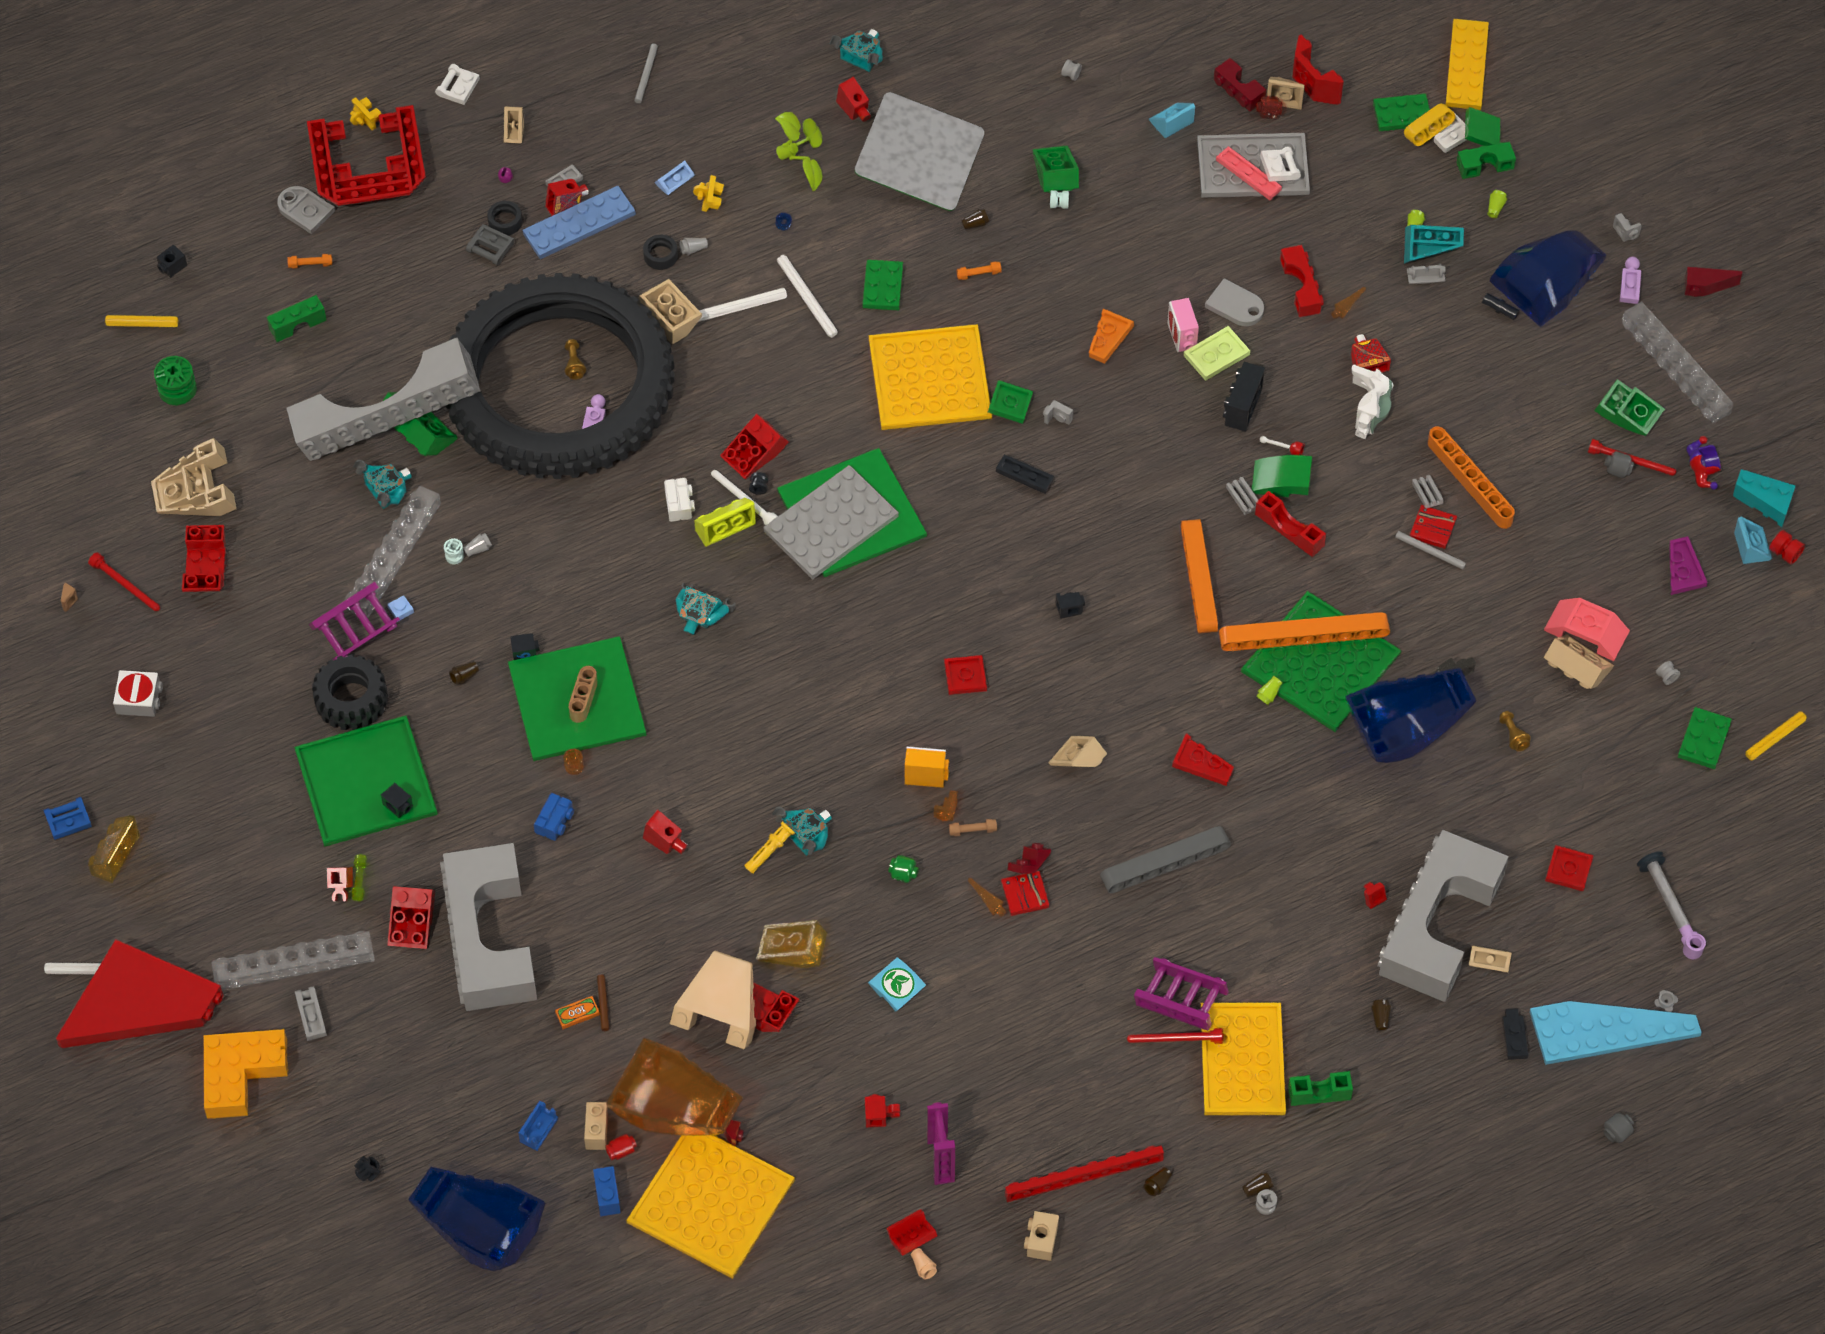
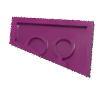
(1684, 567)

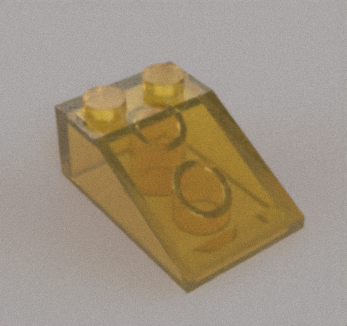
(793, 944)

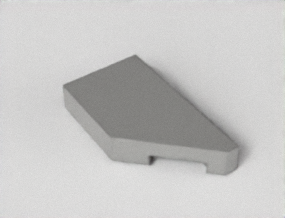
(568, 173)

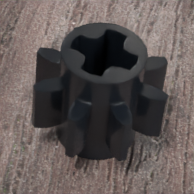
(367, 1168)

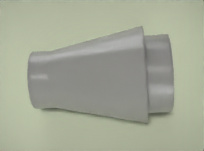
(691, 245)
(477, 545)

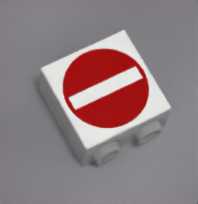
(137, 693)

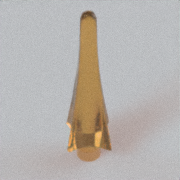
(1343, 306)
(993, 903)

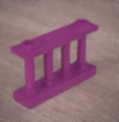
(353, 603)
(1182, 1011)
(943, 1148)

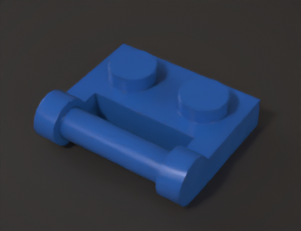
(69, 822)

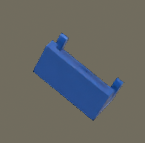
(537, 1126)

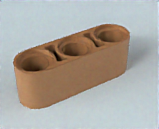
(579, 701)

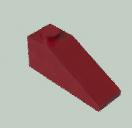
(1708, 281)

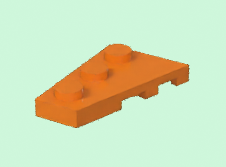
(1109, 335)

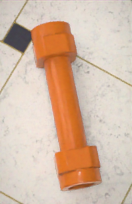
(294, 262)
(963, 273)

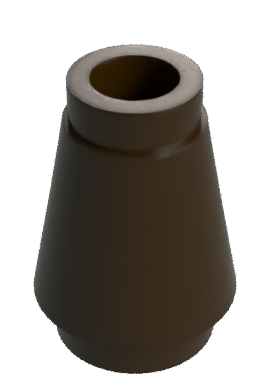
(975, 219)
(463, 672)
(1381, 1014)
(1157, 1182)
(1257, 1184)

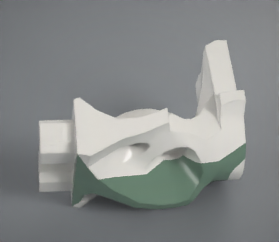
(1374, 404)

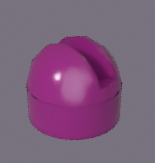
(508, 175)

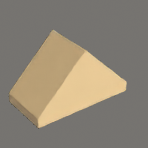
(513, 124)

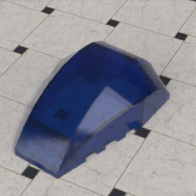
(1548, 273)
(1410, 713)
(479, 1217)

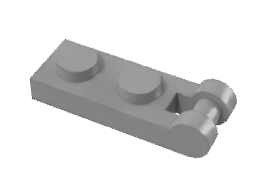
(310, 1014)

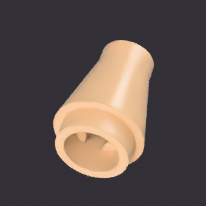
(924, 1265)

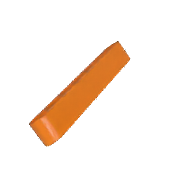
(1472, 485)
(1199, 576)

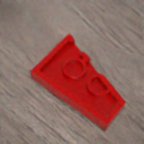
(1200, 762)

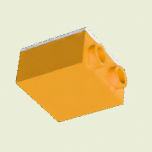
(926, 767)

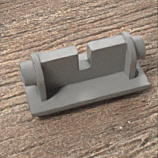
(1426, 274)

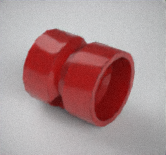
(1787, 547)

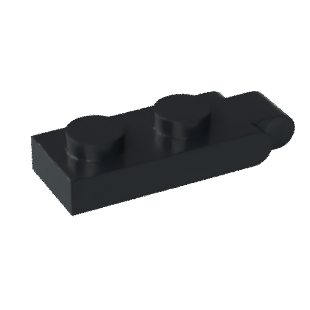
(1514, 1035)

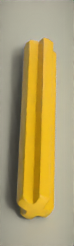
(142, 321)
(1775, 735)

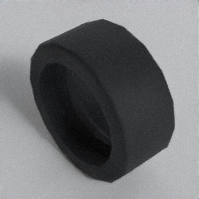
(501, 207)
(660, 263)

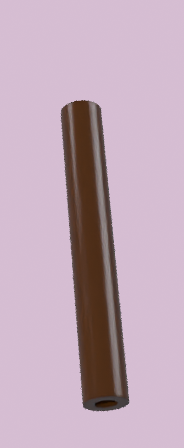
(603, 1003)

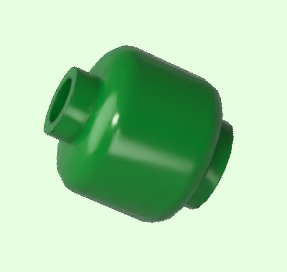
(903, 868)

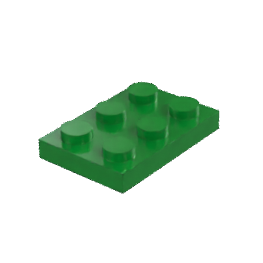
(1399, 111)
(882, 285)
(1704, 738)

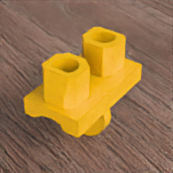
(361, 114)
(706, 193)

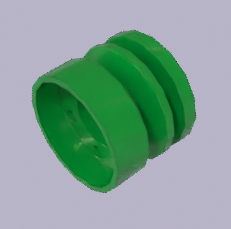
(175, 380)

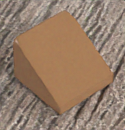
(68, 597)

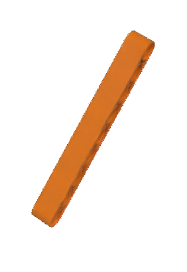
(1304, 631)

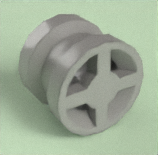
(1071, 70)
(1668, 672)
(1269, 1206)

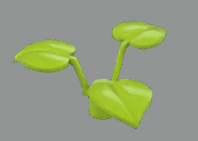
(788, 150)

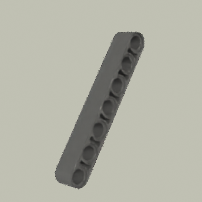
(1165, 859)

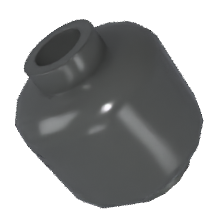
(1619, 464)
(1618, 1128)

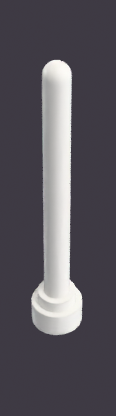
(767, 516)

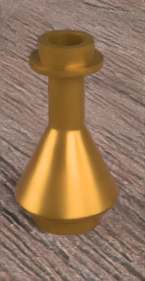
(575, 368)
(1518, 739)

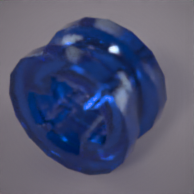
(783, 216)

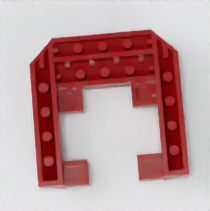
(336, 181)

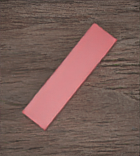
(1248, 173)

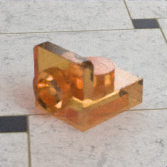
(948, 809)

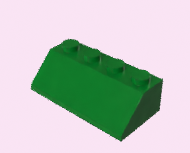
(426, 433)

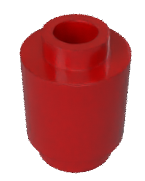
(620, 1147)

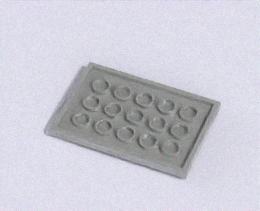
(1220, 182)
(830, 522)

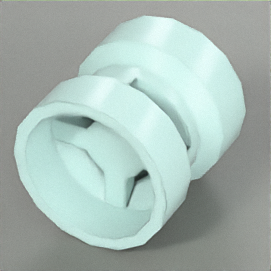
(1063, 199)
(453, 551)

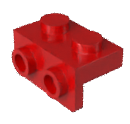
(911, 1232)

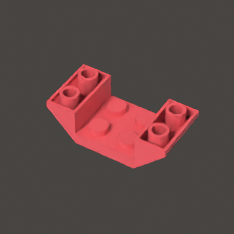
(1589, 623)

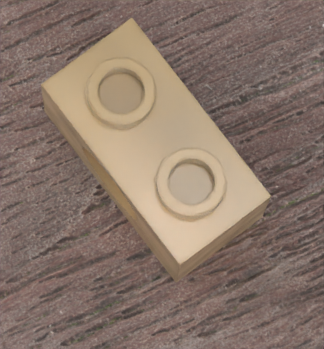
(596, 1125)
(1041, 1247)

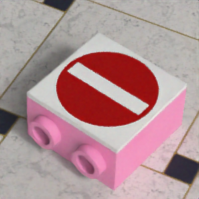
(1182, 324)

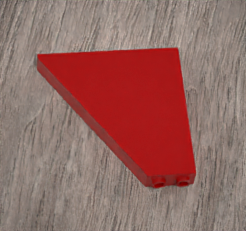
(138, 997)

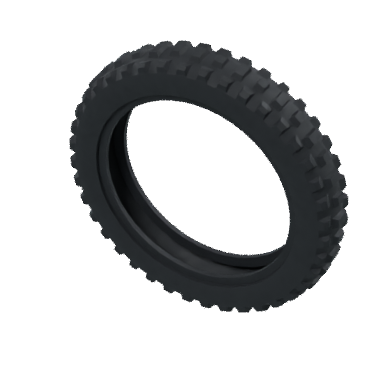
(580, 449)

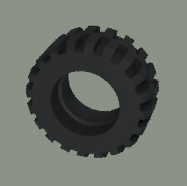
(351, 713)

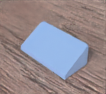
(675, 178)

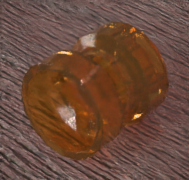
(573, 761)

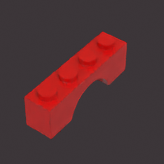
(1295, 263)
(1274, 513)

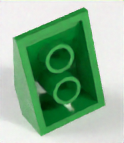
(1056, 168)

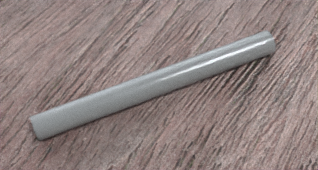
(646, 72)
(1431, 550)

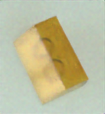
(114, 848)

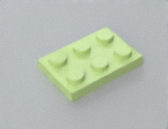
(1216, 353)

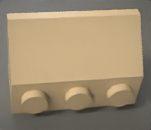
(672, 310)
(1578, 661)

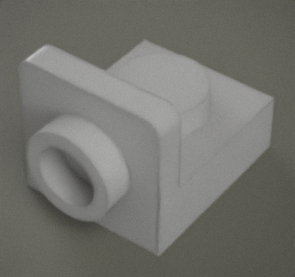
(1625, 229)
(1059, 412)

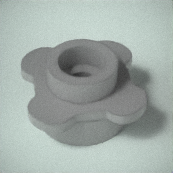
(1666, 995)

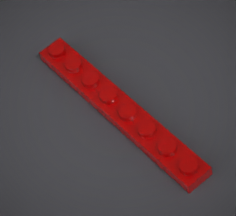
(1077, 1175)

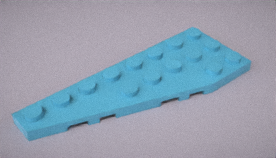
(1587, 1030)

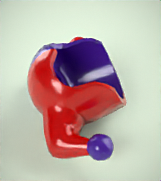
(1703, 462)

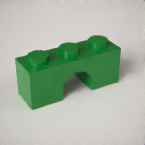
(1499, 155)
(283, 322)
(1333, 1089)

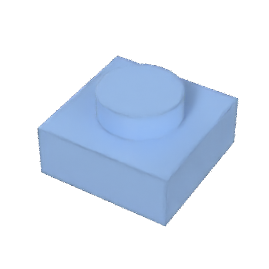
(400, 608)

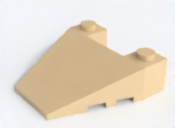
(190, 485)
(723, 993)

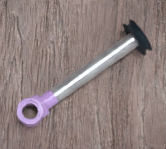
(1652, 864)

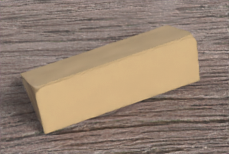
(1490, 958)

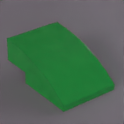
(1629, 408)
(1282, 475)

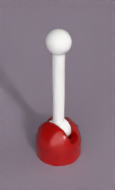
(1295, 448)

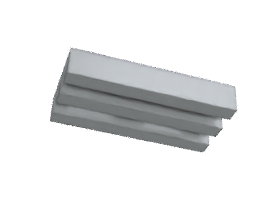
(1416, 484)
(1230, 487)

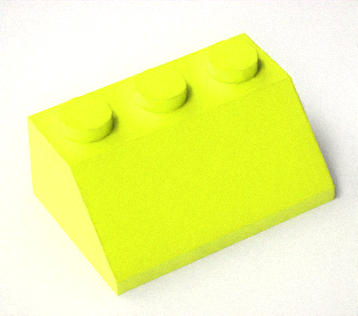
(725, 521)

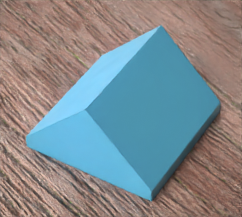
(1174, 118)
(1751, 542)

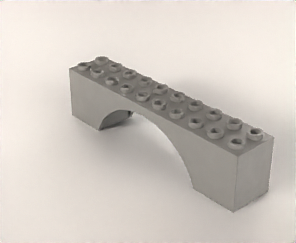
(440, 380)

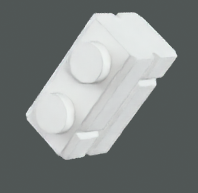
(678, 499)

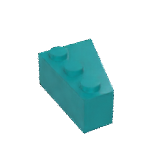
(1427, 241)
(1765, 494)

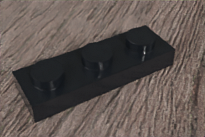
(1024, 474)

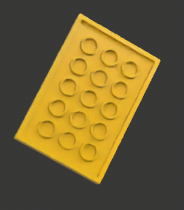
(1248, 1067)

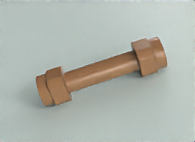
(955, 829)

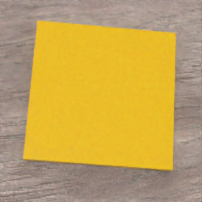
(929, 377)
(711, 1201)

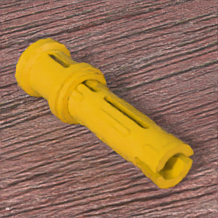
(775, 840)

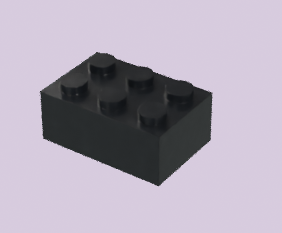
(1243, 396)

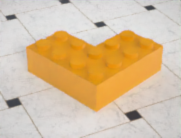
(233, 1060)

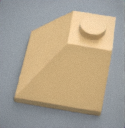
(1287, 91)
(1080, 752)

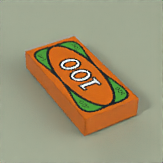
(577, 1012)

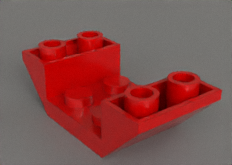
(1319, 88)
(204, 558)
(772, 1009)

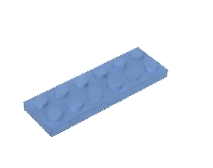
(579, 222)

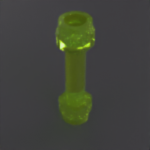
(357, 891)

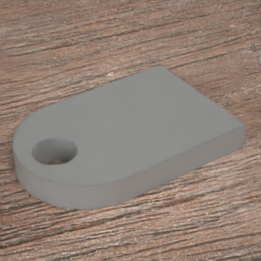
(305, 208)
(1235, 304)

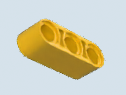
(1429, 124)

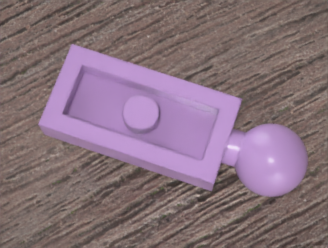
(1630, 281)
(595, 414)

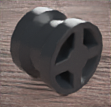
(758, 483)

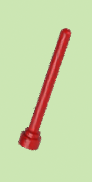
(1596, 447)
(97, 562)
(1214, 1036)

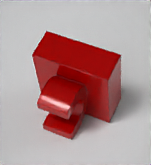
(1374, 894)

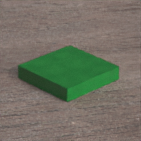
(1482, 127)
(1010, 402)

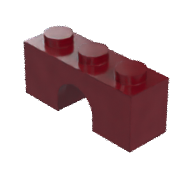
(1246, 94)

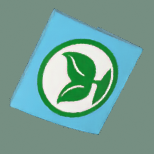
(897, 983)

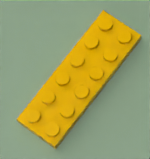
(1467, 64)

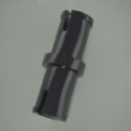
(1500, 306)

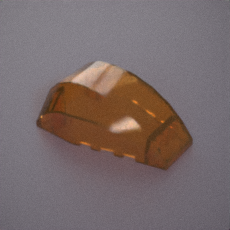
(672, 1094)

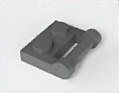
(492, 239)

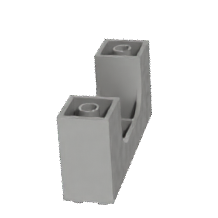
(1450, 869)
(484, 975)

